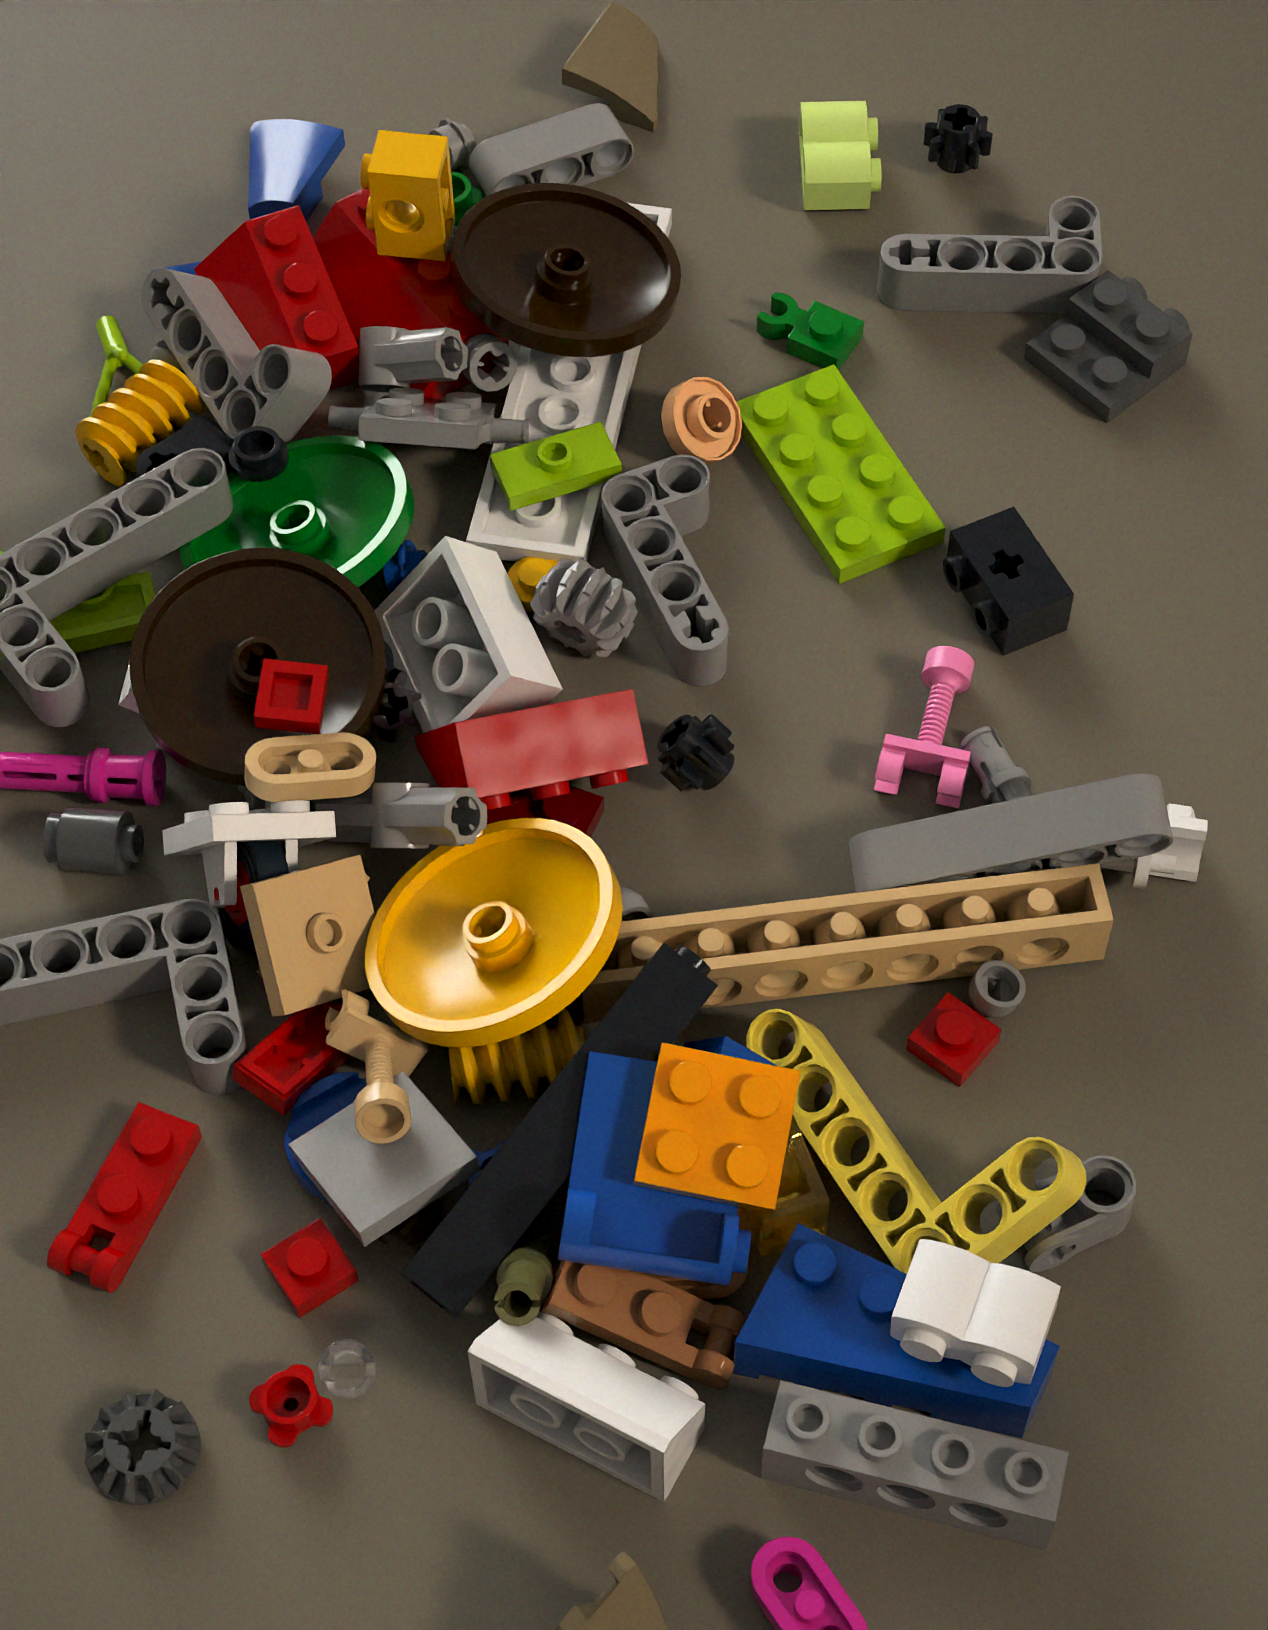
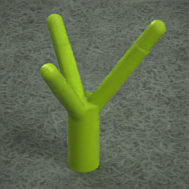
(116, 356)

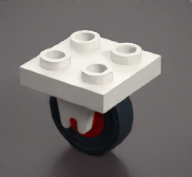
(245, 848)

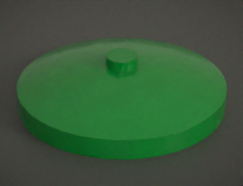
(332, 502)

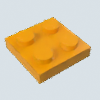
(717, 1128)

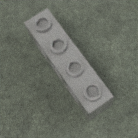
(914, 1465)

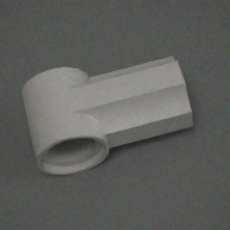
(405, 357)

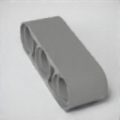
(561, 149)

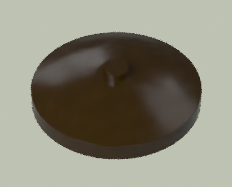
(565, 269)
(206, 643)

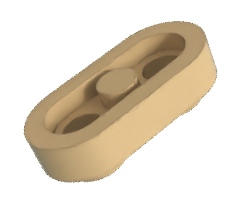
(310, 767)

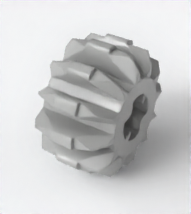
(584, 607)

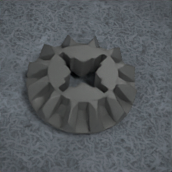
(159, 1471)

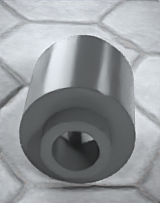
(93, 840)

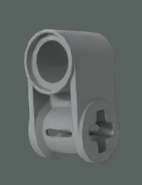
(1084, 1222)

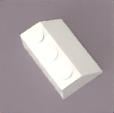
(465, 638)
(588, 1401)

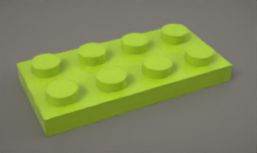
(838, 474)

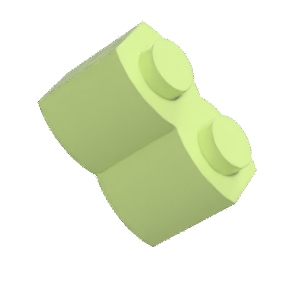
(837, 155)

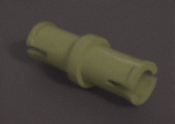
(524, 1278)

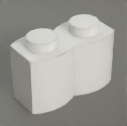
(974, 1313)

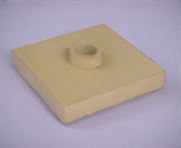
(311, 933)

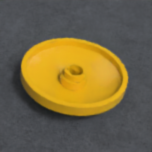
(494, 933)

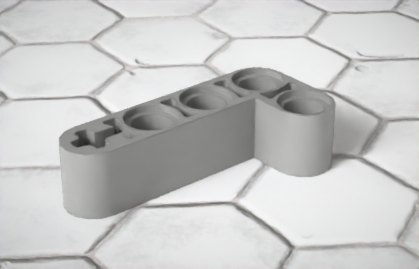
(995, 270)
(231, 374)
(643, 527)

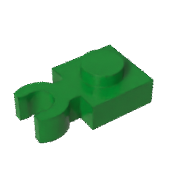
(814, 335)

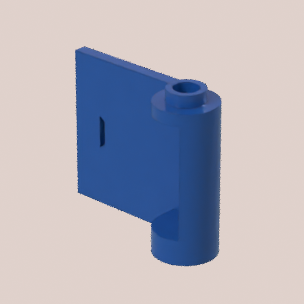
(631, 1225)

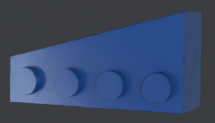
(830, 1326)

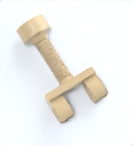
(381, 1106)

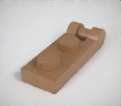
(647, 1319)

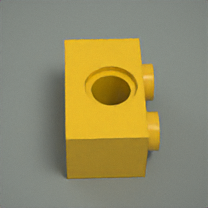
(409, 195)

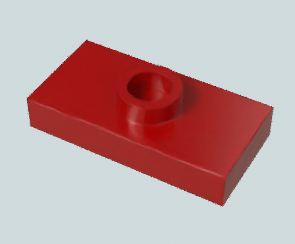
(290, 1059)

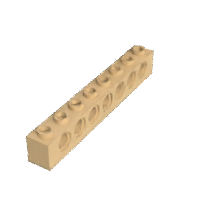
(872, 937)

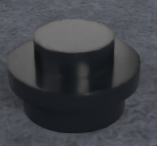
(258, 454)

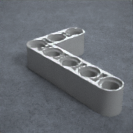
(88, 556)
(161, 965)

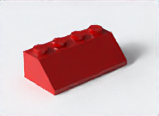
(392, 288)

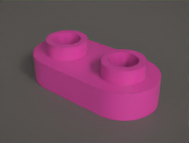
(819, 1600)

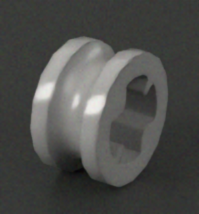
(505, 364)

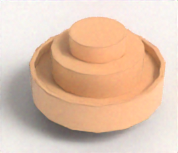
(701, 419)

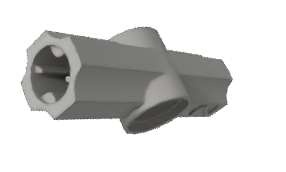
(408, 816)

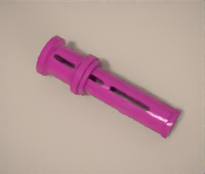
(98, 774)

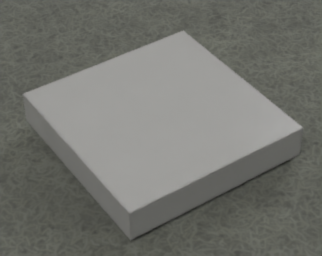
(387, 1182)

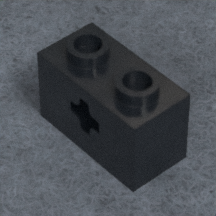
(1007, 581)

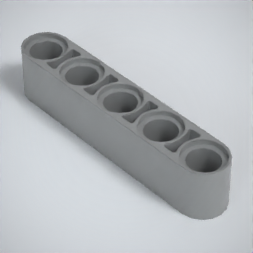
(1032, 833)

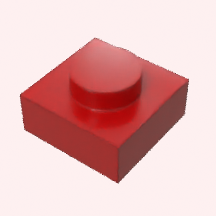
(291, 696)
(953, 1039)
(309, 1267)

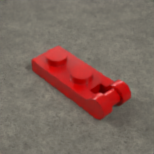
(125, 1197)

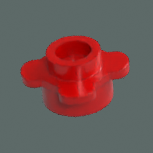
(287, 1385)

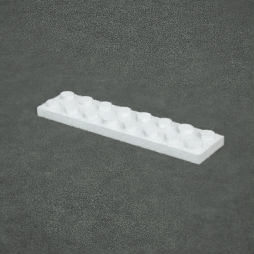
(556, 398)

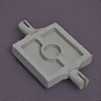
(415, 420)

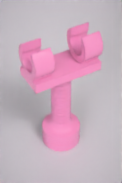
(946, 673)

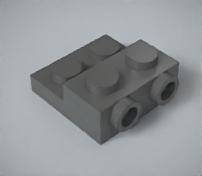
(1111, 345)

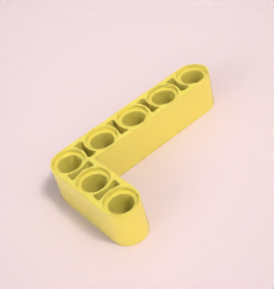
(890, 1168)

